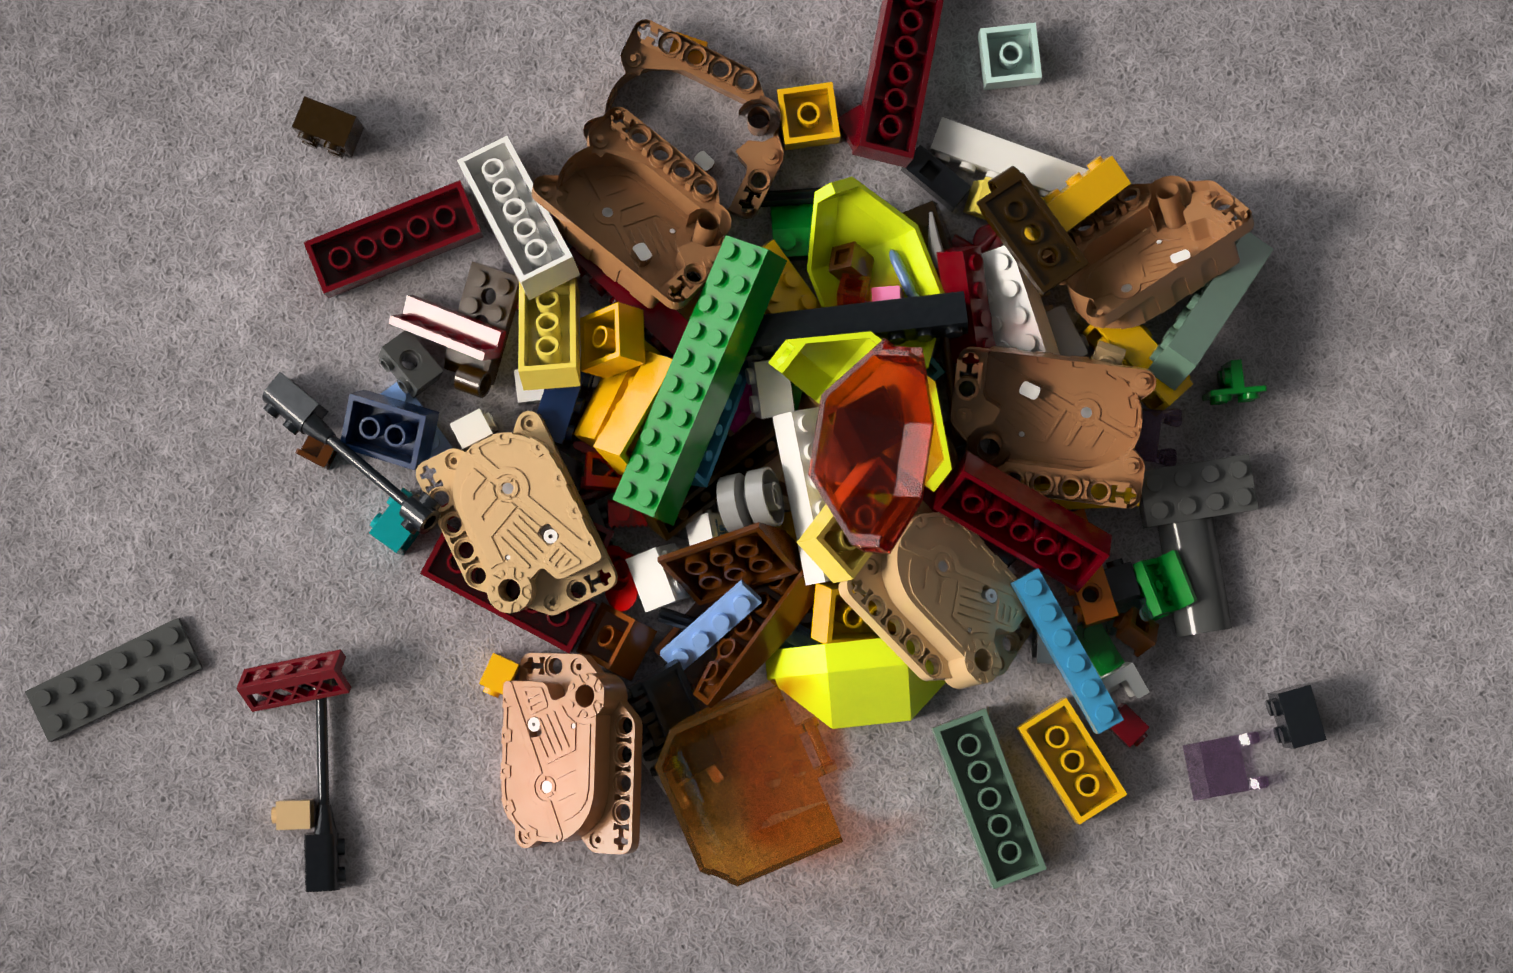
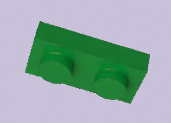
(1099, 648)

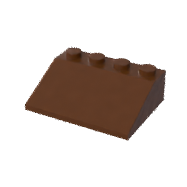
(747, 554)

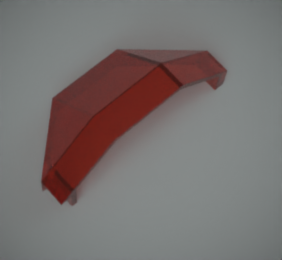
(875, 445)

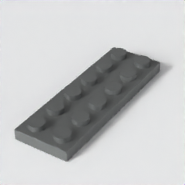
(113, 679)

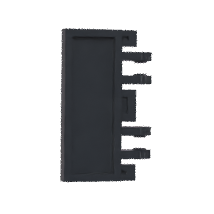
(667, 700)

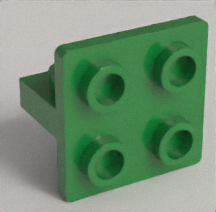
(1233, 386)
(1164, 584)

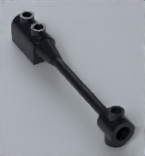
(306, 415)
(323, 845)

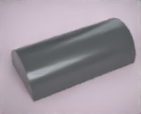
(1201, 559)

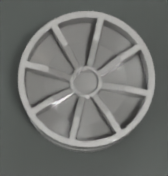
(750, 499)

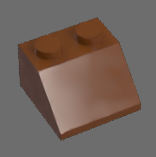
(616, 641)

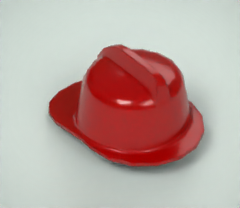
(624, 593)

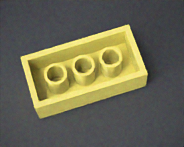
(550, 338)
(831, 549)

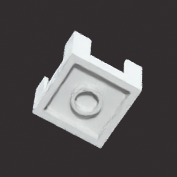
(1128, 677)

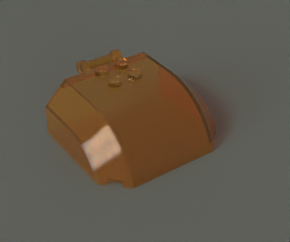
(748, 786)

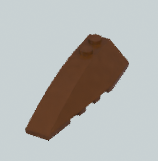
(756, 636)

